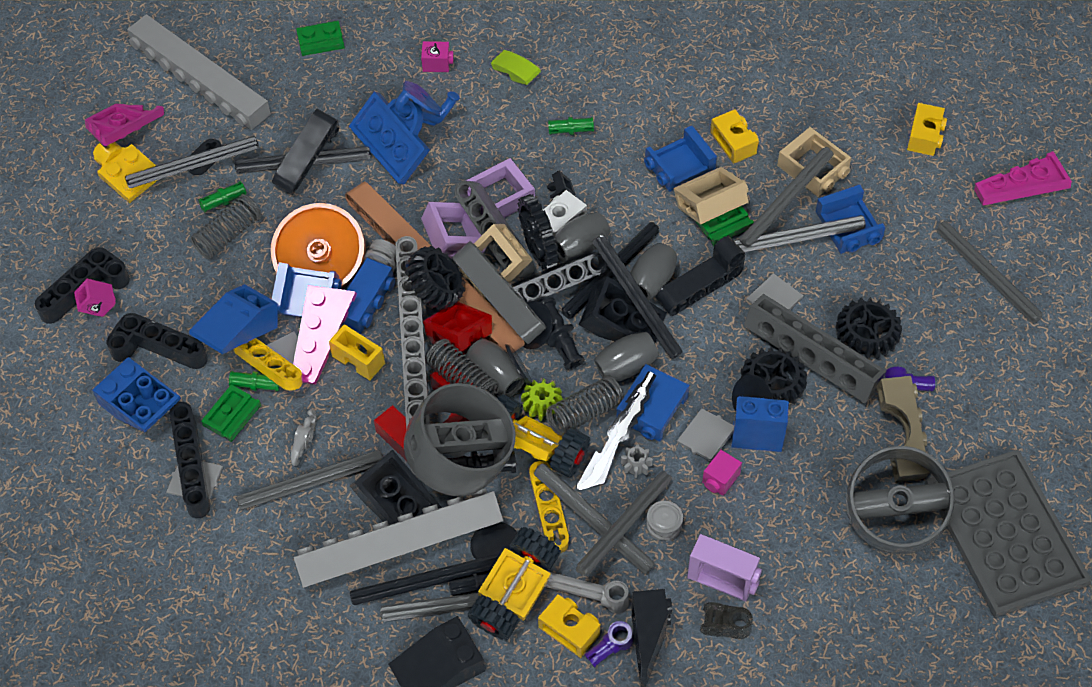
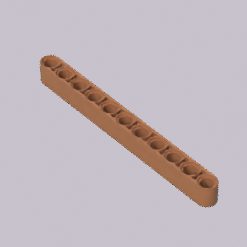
(393, 226)

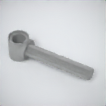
(593, 591)

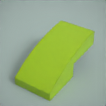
(516, 66)

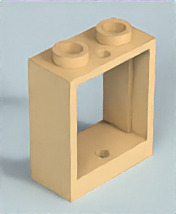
(813, 140)
(711, 195)
(509, 245)

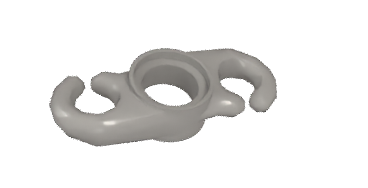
(303, 436)

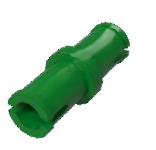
(571, 125)
(222, 196)
(253, 381)

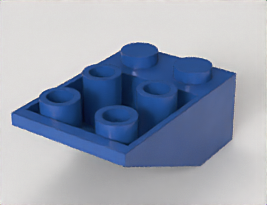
(236, 319)
(134, 395)

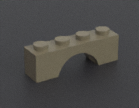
(899, 399)

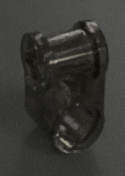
(724, 621)

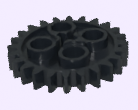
(537, 232)

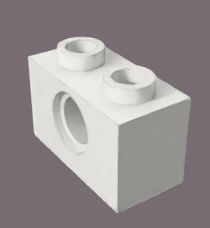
(564, 209)

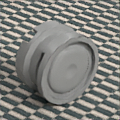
(382, 252)
(664, 520)

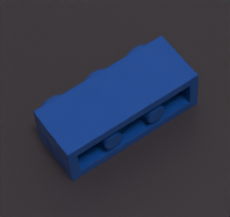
(371, 286)

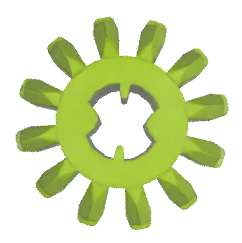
(533, 394)

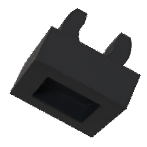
(560, 184)

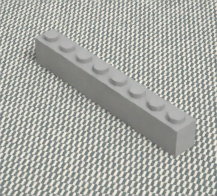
(198, 72)
(398, 538)

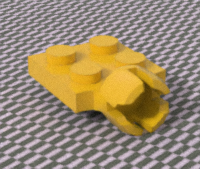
(118, 163)

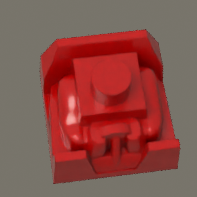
(459, 325)

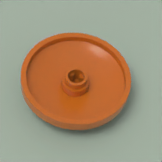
(320, 240)

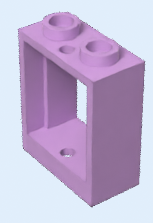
(508, 170)
(441, 212)
(724, 568)

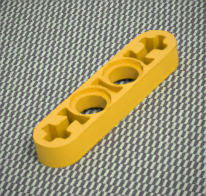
(287, 376)
(548, 507)

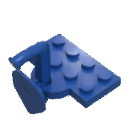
(394, 127)

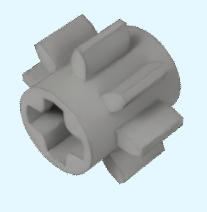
(634, 467)

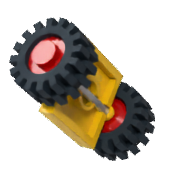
(544, 443)
(514, 583)

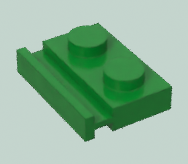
(320, 38)
(727, 224)
(231, 413)

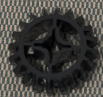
(435, 277)
(863, 333)
(773, 363)

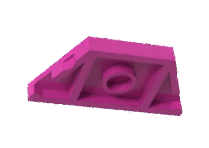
(120, 121)

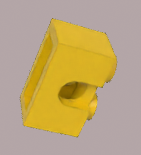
(926, 129)
(733, 136)
(346, 347)
(575, 638)

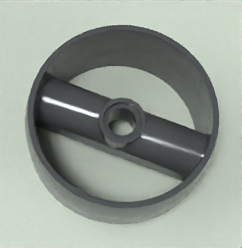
(488, 429)
(919, 499)

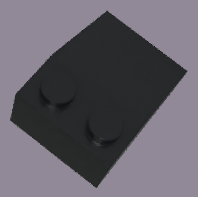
(613, 314)
(392, 489)
(650, 618)
(439, 658)

